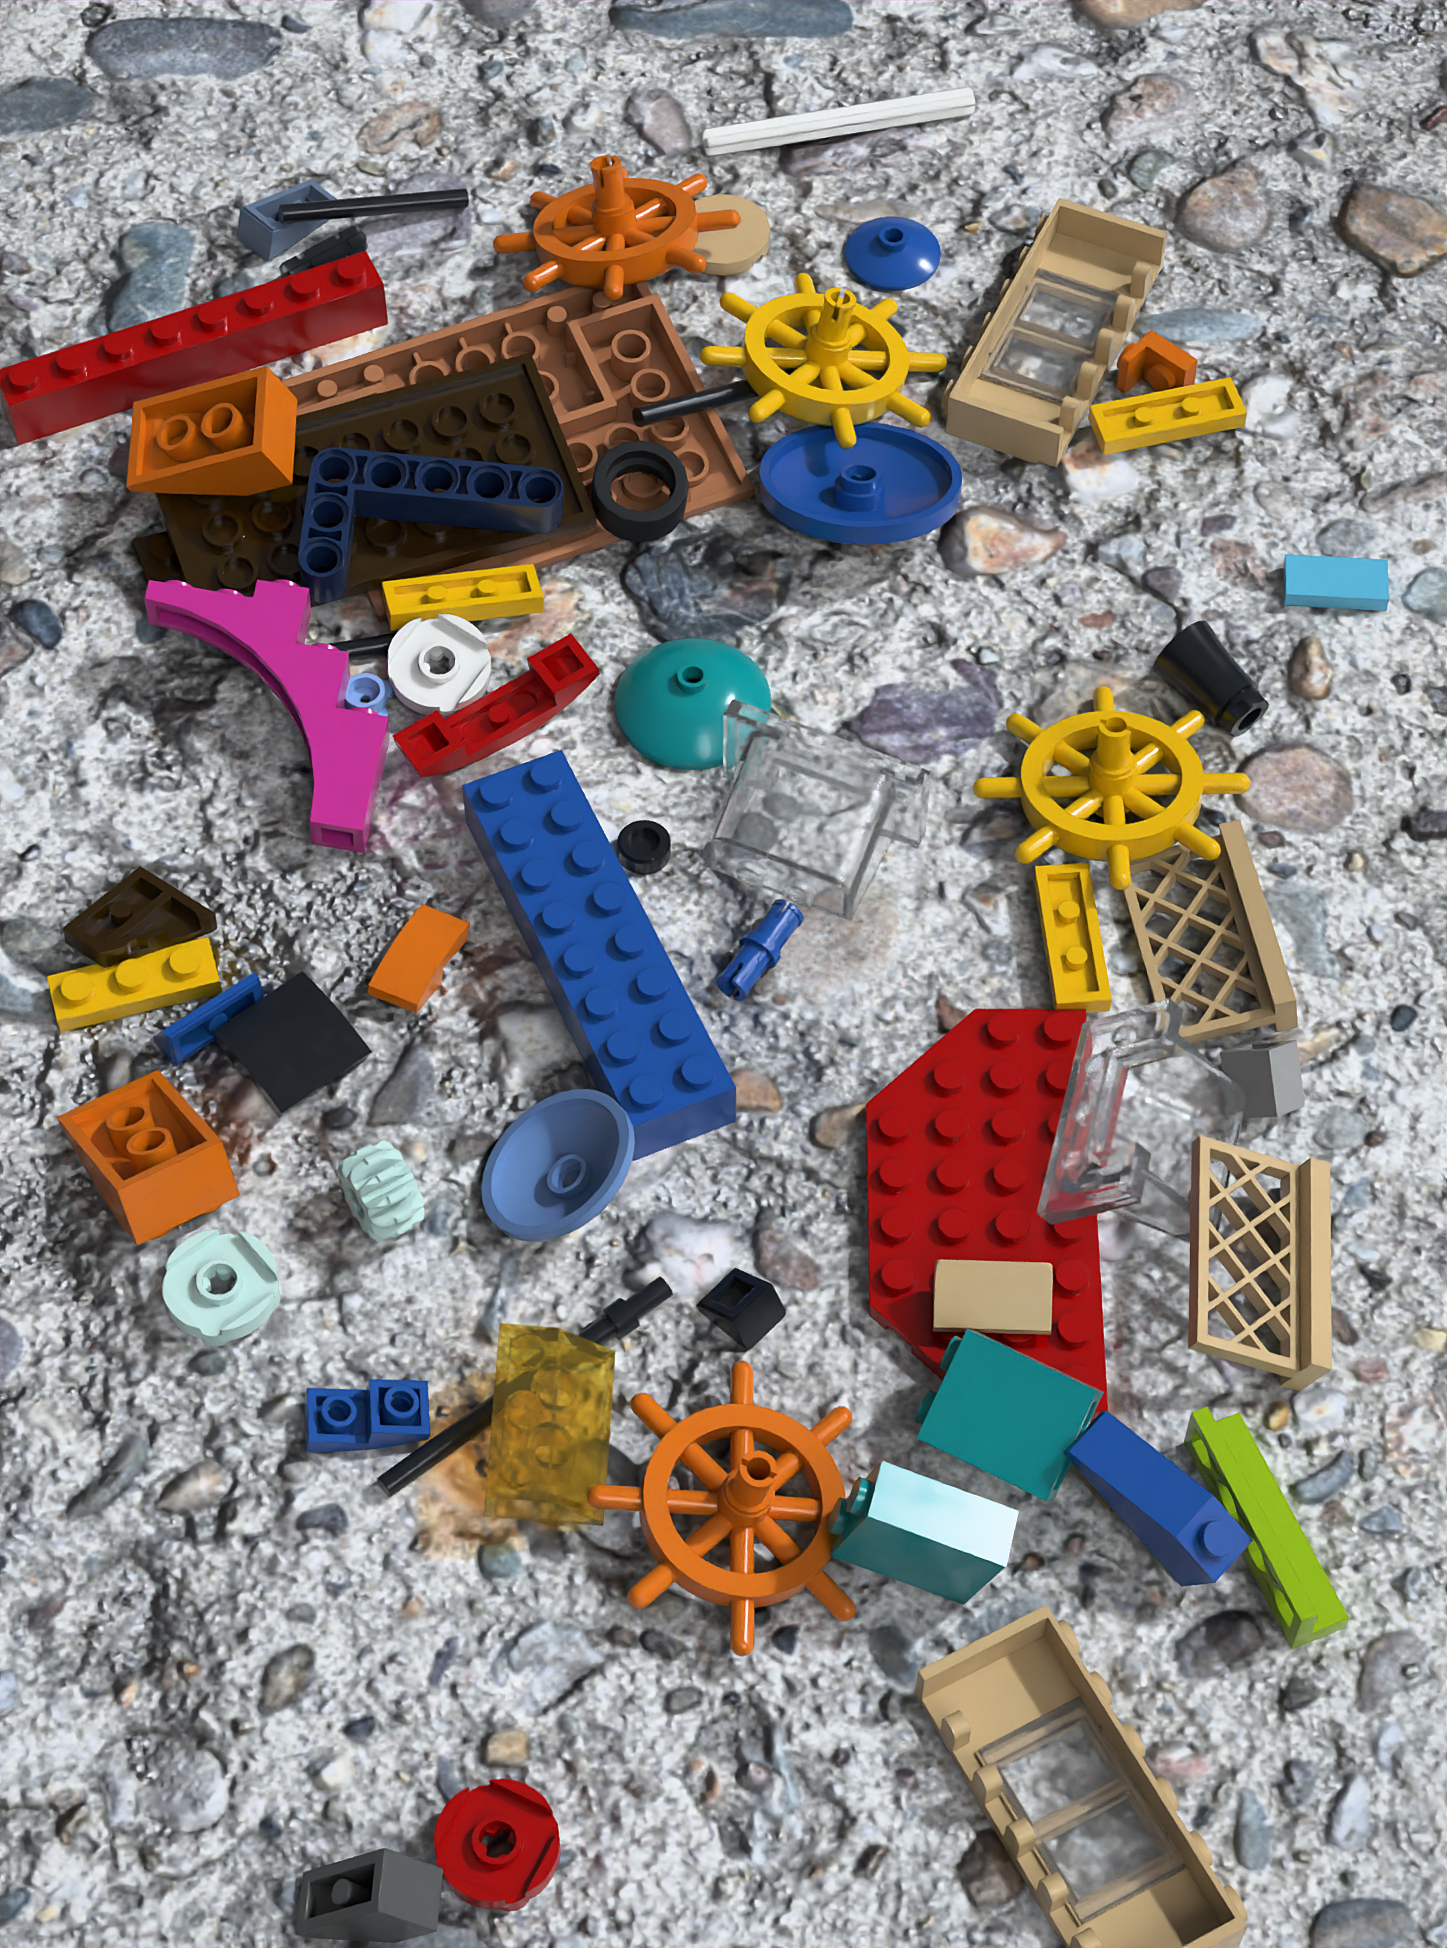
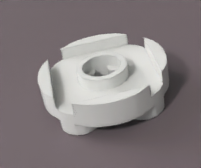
(433, 639)

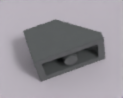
(370, 1899)

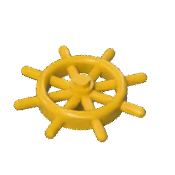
(824, 359)
(1111, 786)

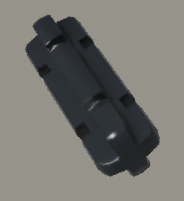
(350, 242)

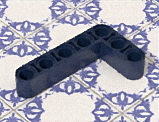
(413, 502)

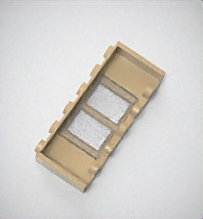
(1054, 333)
(1075, 1794)

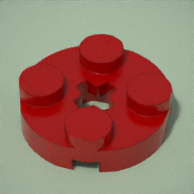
(508, 1879)

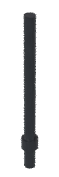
(615, 1321)

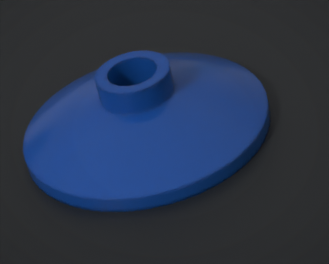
(892, 253)

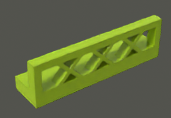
(1280, 1552)

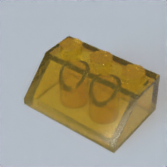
(548, 1425)

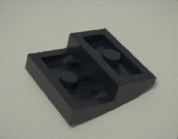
(291, 1043)

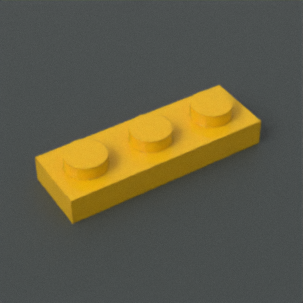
(1167, 416)
(464, 594)
(1072, 937)
(135, 985)

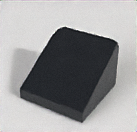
(743, 1307)

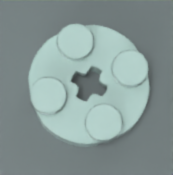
(228, 1315)

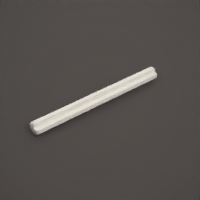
(838, 121)

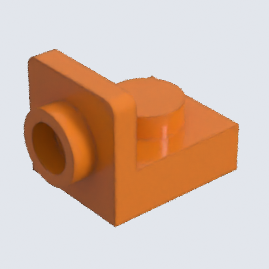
(1157, 363)

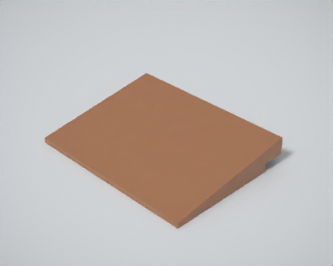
(596, 368)

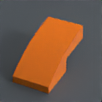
(417, 957)

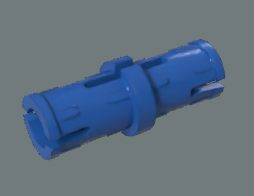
(759, 950)

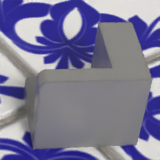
(1268, 1075)

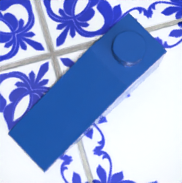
(1158, 1502)

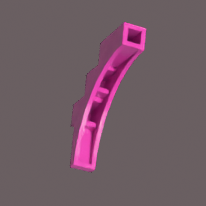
(310, 681)

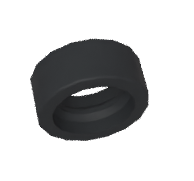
(644, 458)

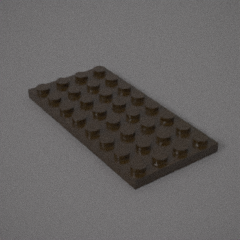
(471, 415)

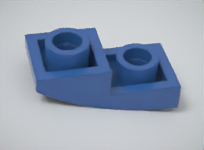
(367, 1419)

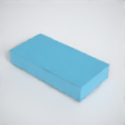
(1335, 582)

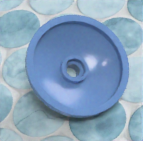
(558, 1165)

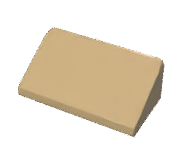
(992, 1296)

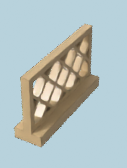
(1254, 937)
(1300, 1274)

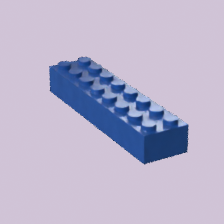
(599, 953)

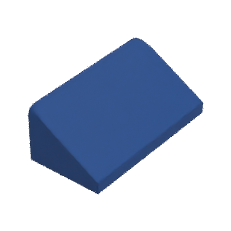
(195, 1029)

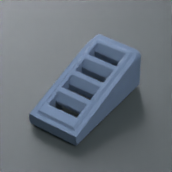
(270, 238)

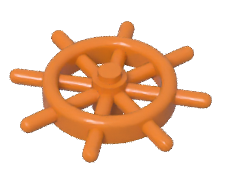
(616, 230)
(739, 1503)

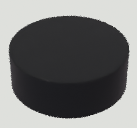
(644, 847)

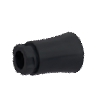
(1211, 678)

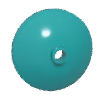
(681, 720)

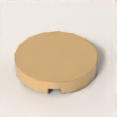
(736, 248)

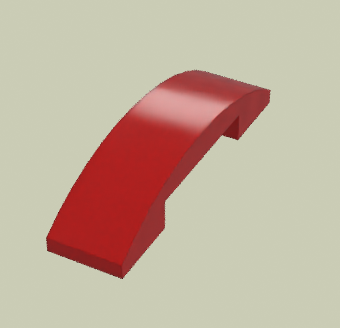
(503, 716)

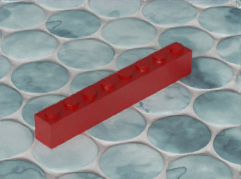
(192, 347)

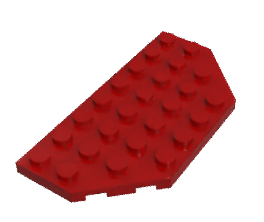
(960, 1176)

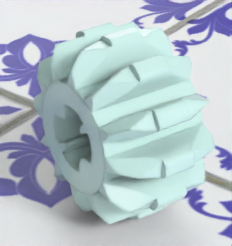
(381, 1190)

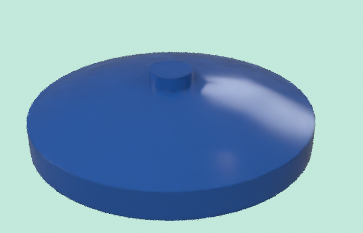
(874, 493)

